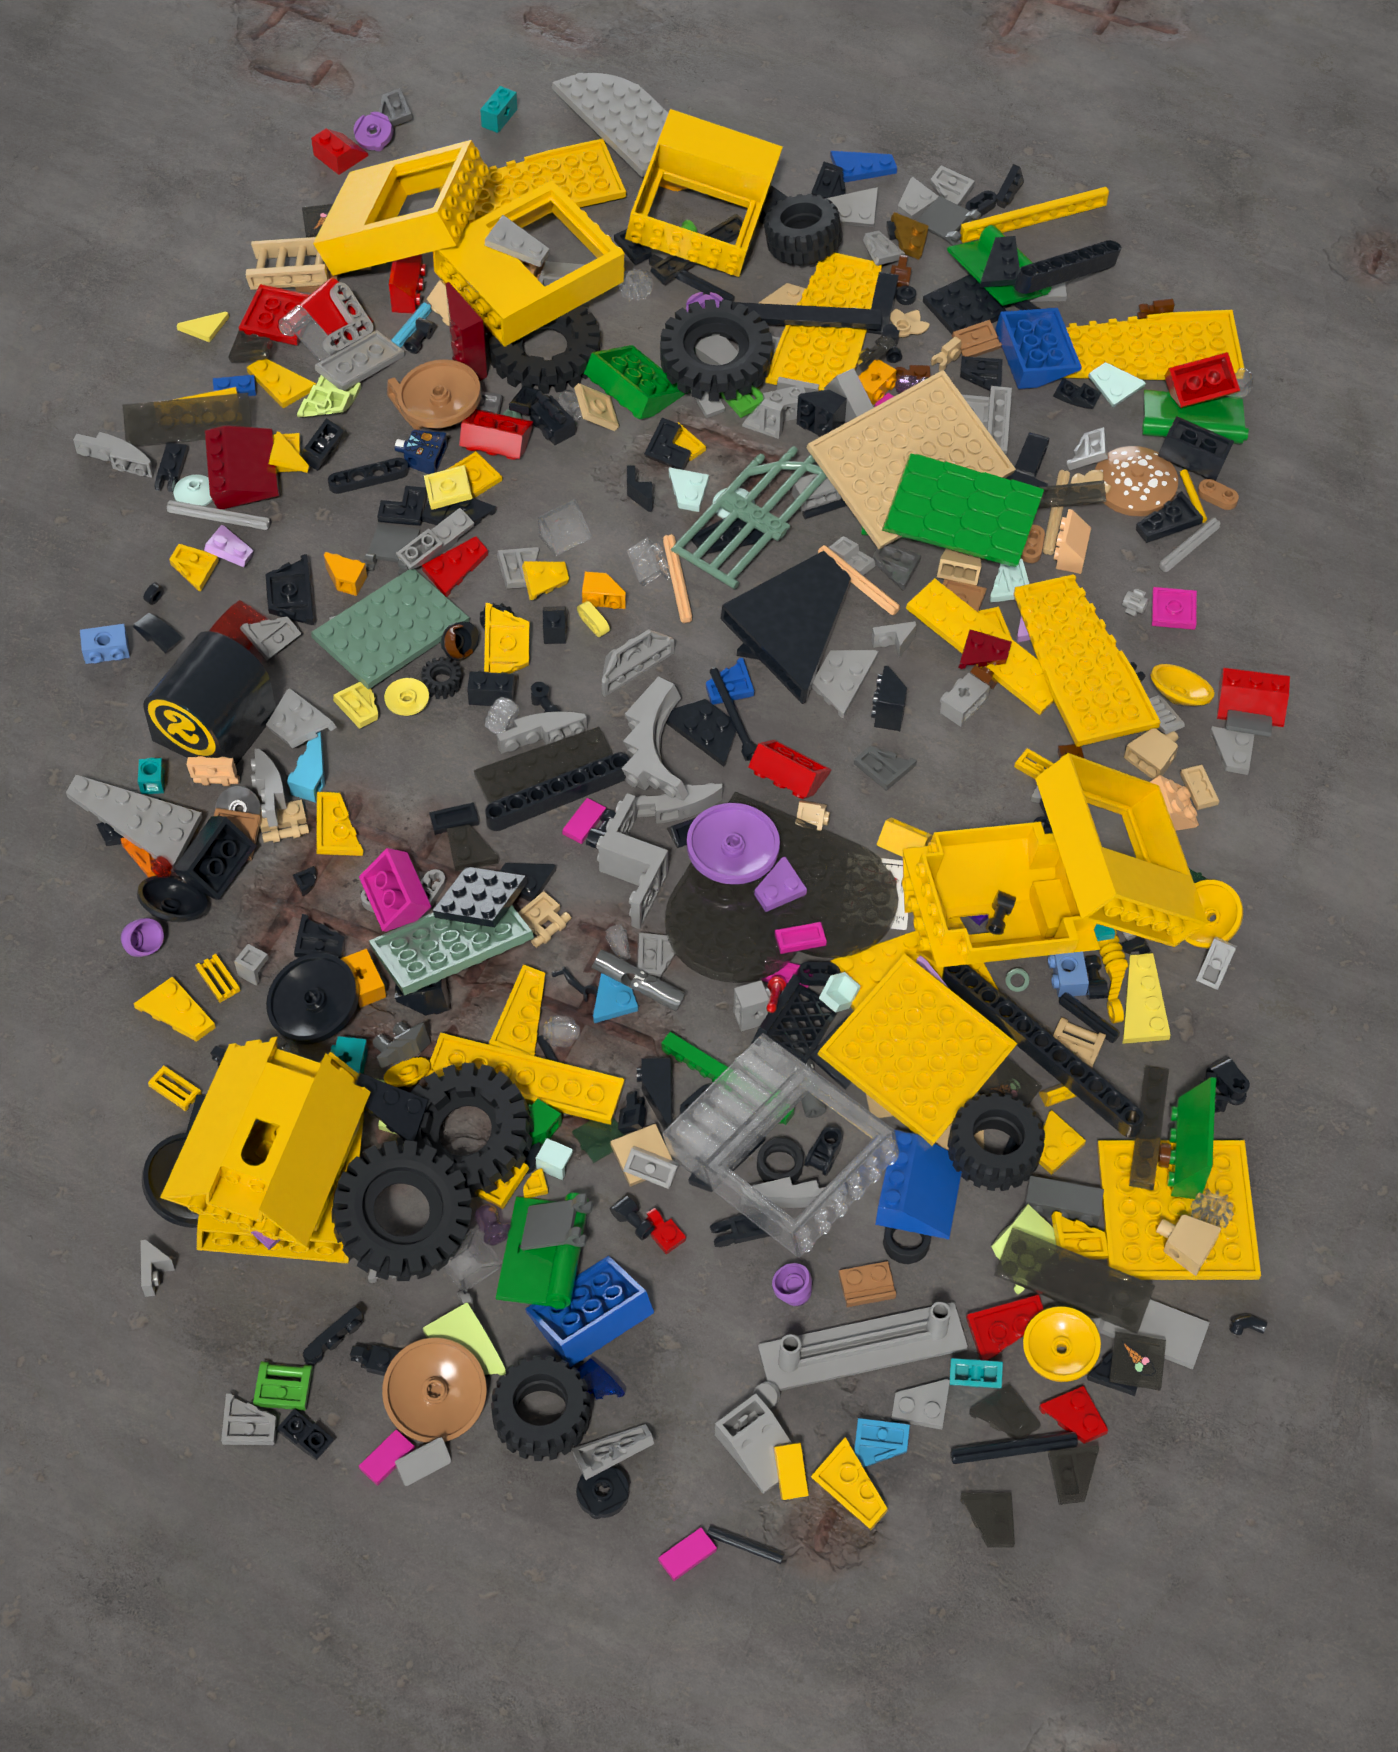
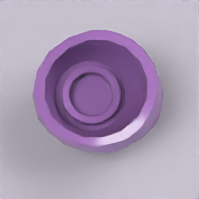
(142, 937)
(793, 1284)

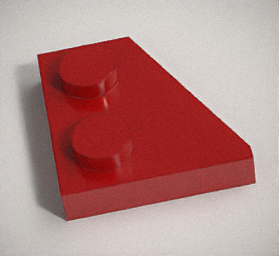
(1076, 1414)

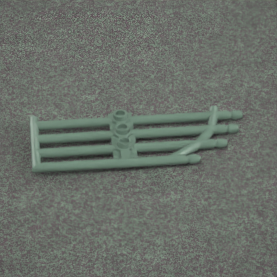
(750, 513)

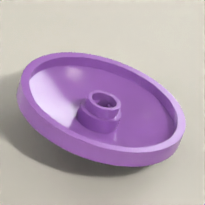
(733, 843)

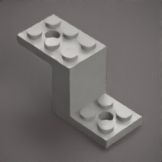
(632, 860)

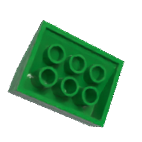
(632, 380)
(1192, 1140)

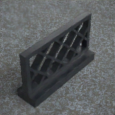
(784, 1006)

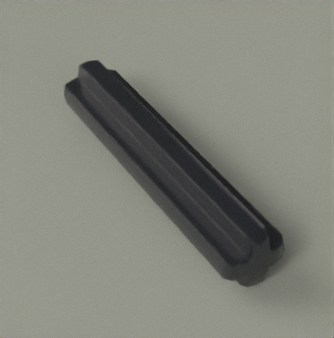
(1089, 1017)

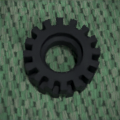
(438, 668)

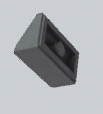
(1249, 723)

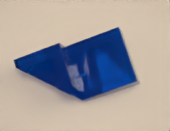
(599, 1380)

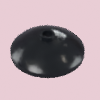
(171, 899)

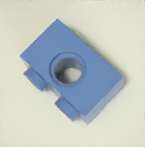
(104, 643)
(1071, 982)

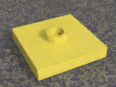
(448, 487)

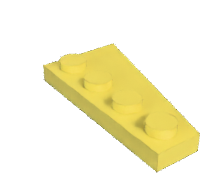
(1145, 1009)

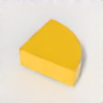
(535, 1185)

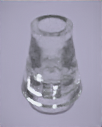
(618, 941)

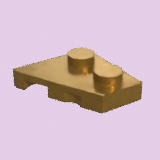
(910, 235)

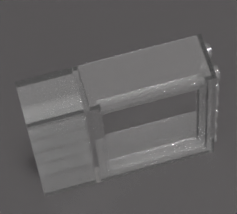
(743, 1109)

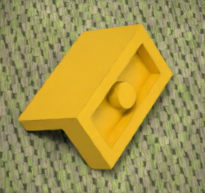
(900, 835)

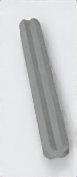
(1189, 544)

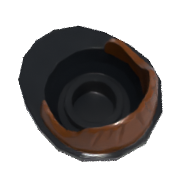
(459, 640)

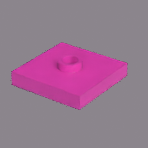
(1174, 608)

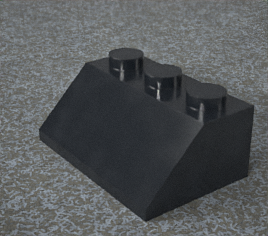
(1195, 448)
(215, 857)

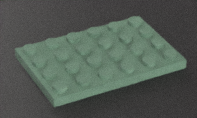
(388, 628)
(441, 947)

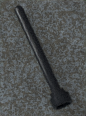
(748, 746)

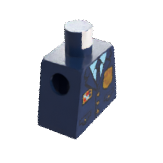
(423, 450)

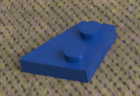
(736, 681)

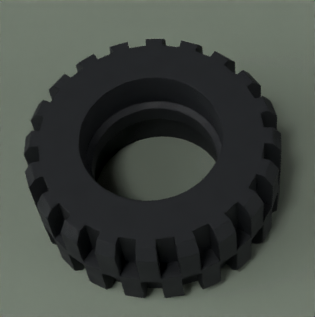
(803, 229)
(988, 1168)
(533, 1377)

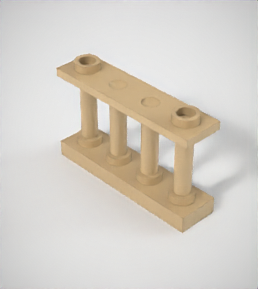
(287, 276)

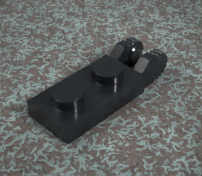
(171, 465)
(741, 1228)
(332, 1336)

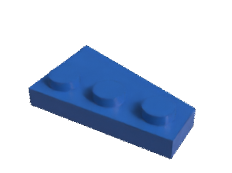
(863, 165)

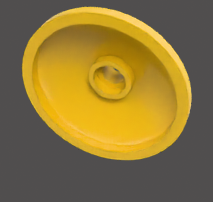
(1181, 685)
(1224, 902)
(1066, 1329)

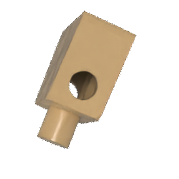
(959, 567)
(1152, 752)
(1189, 1241)

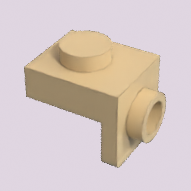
(813, 813)

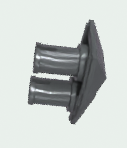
(405, 1046)

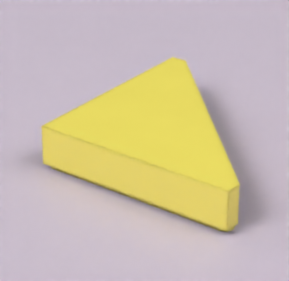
(204, 327)

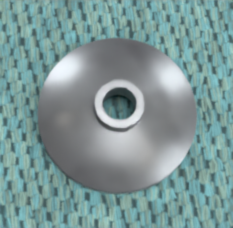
(236, 796)

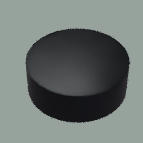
(906, 295)
(153, 593)

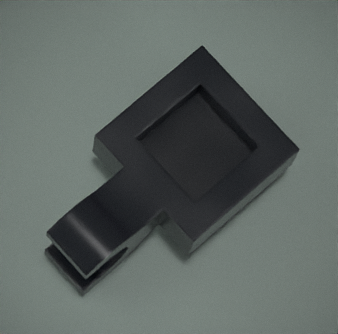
(633, 1115)

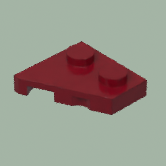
(984, 650)

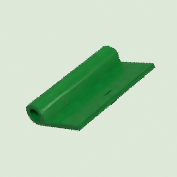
(974, 257)
(1218, 415)
(539, 1274)

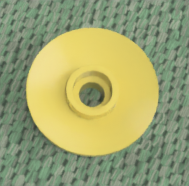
(404, 690)

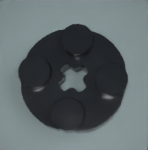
(605, 1506)

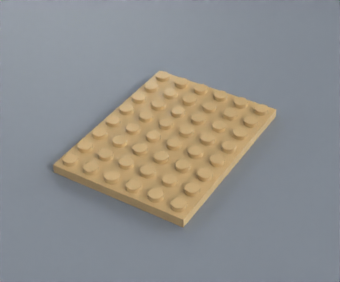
(871, 450)

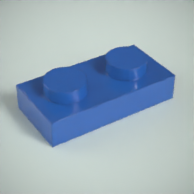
(243, 384)

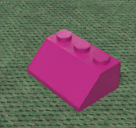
(394, 890)

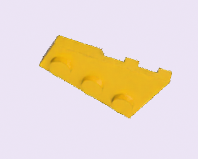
(280, 382)
(176, 1008)
(849, 1484)

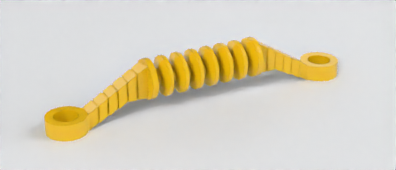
(1116, 968)

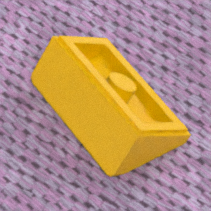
(1055, 1095)

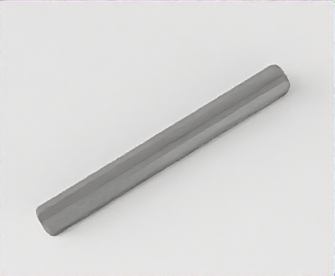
(218, 515)

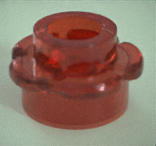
(161, 866)

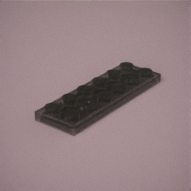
(183, 418)
(541, 764)
(1074, 1280)

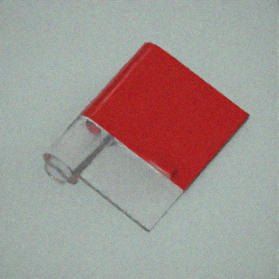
(316, 319)

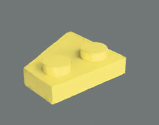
(357, 704)

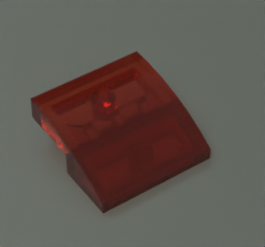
(233, 619)

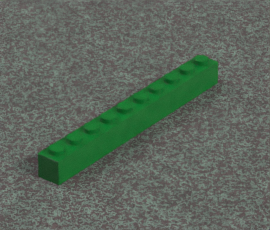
(699, 1060)

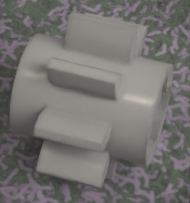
(1135, 602)

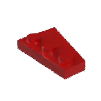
(1002, 1325)

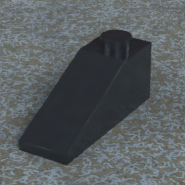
(656, 1087)

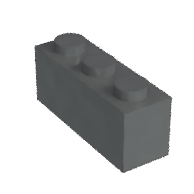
(1070, 1199)

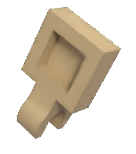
(949, 352)

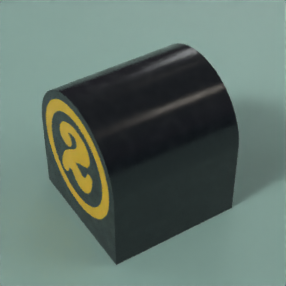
(211, 700)

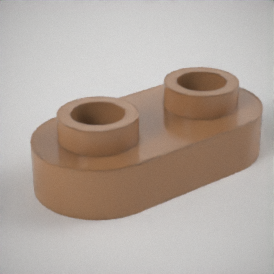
(1218, 494)
(1034, 545)

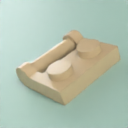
(1083, 1050)

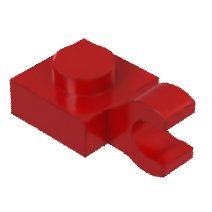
(667, 1233)

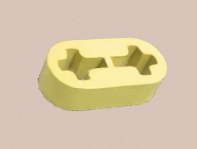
(593, 619)

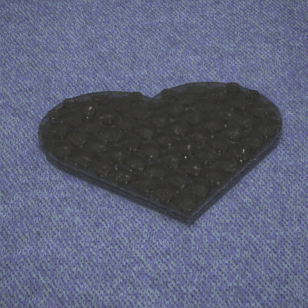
(733, 940)

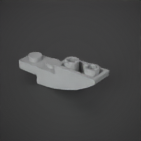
(120, 453)
(435, 541)
(545, 726)
(269, 786)
(673, 809)

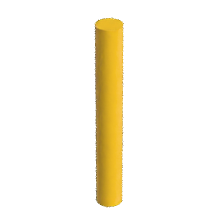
(1192, 493)

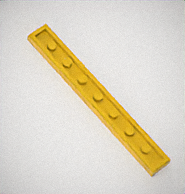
(1036, 213)

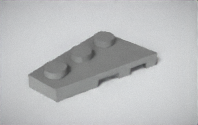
(516, 242)
(608, 1451)

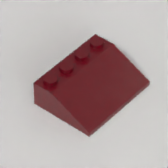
(466, 333)
(240, 465)

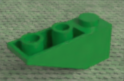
(545, 1121)

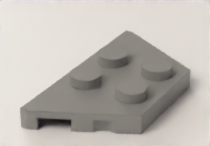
(843, 676)
(297, 720)

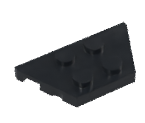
(291, 591)
(705, 728)

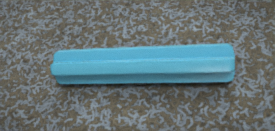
(410, 326)

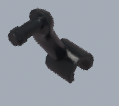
(589, 989)

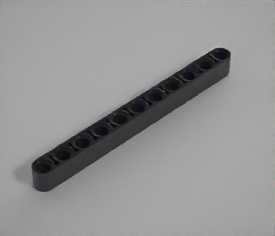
(1045, 1056)

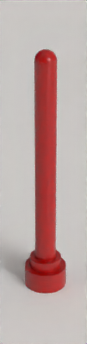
(776, 986)

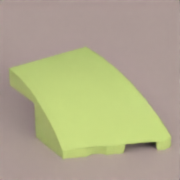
(328, 399)
(1030, 1223)
(464, 1328)

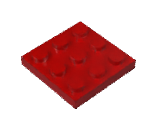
(267, 309)

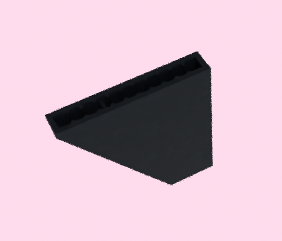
(791, 619)

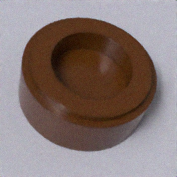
(1164, 1155)

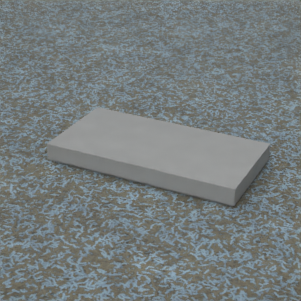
(359, 360)
(1180, 1330)

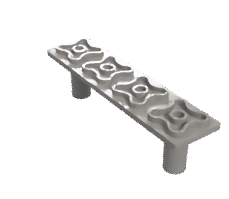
(863, 1346)

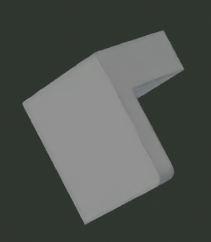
(249, 963)

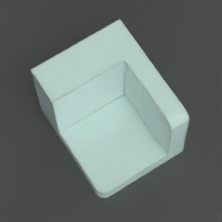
(839, 992)
(553, 1158)

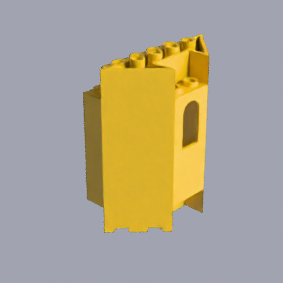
(960, 879)
(292, 1187)

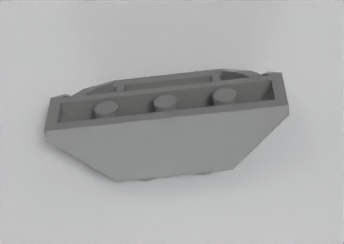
(634, 659)

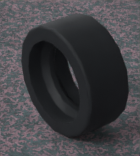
(780, 1145)
(905, 1256)

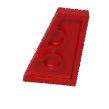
(451, 567)

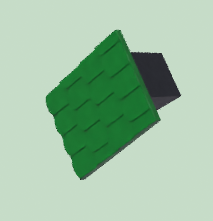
(963, 509)

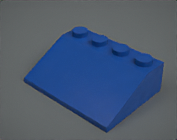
(1036, 346)
(919, 1188)
(601, 1308)

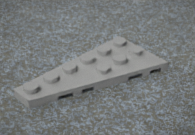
(143, 820)

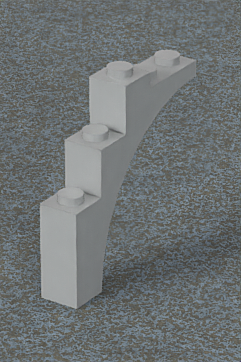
(647, 722)

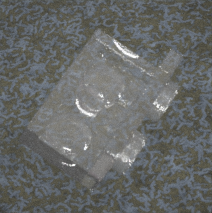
(648, 561)

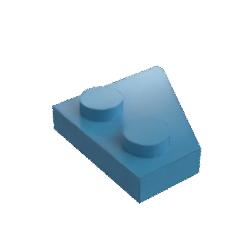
(613, 1000)
(879, 1440)

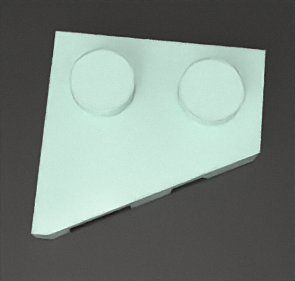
(1115, 383)
(688, 488)
(1007, 580)

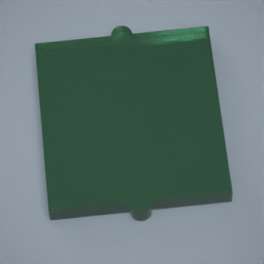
(596, 1138)

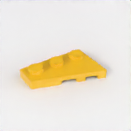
(334, 828)

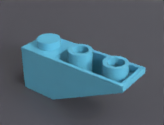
(309, 773)

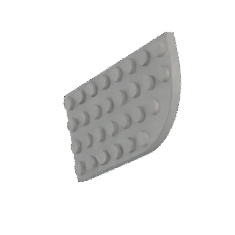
(617, 112)

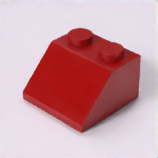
(337, 150)

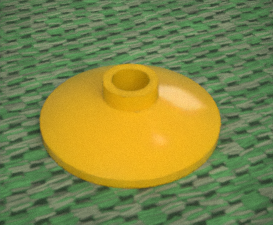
(407, 1072)

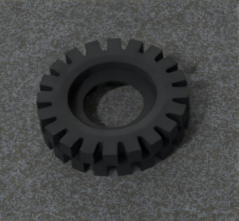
(569, 366)
(740, 374)
(503, 1105)
(390, 1253)

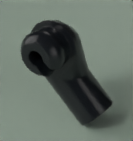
(1247, 1321)

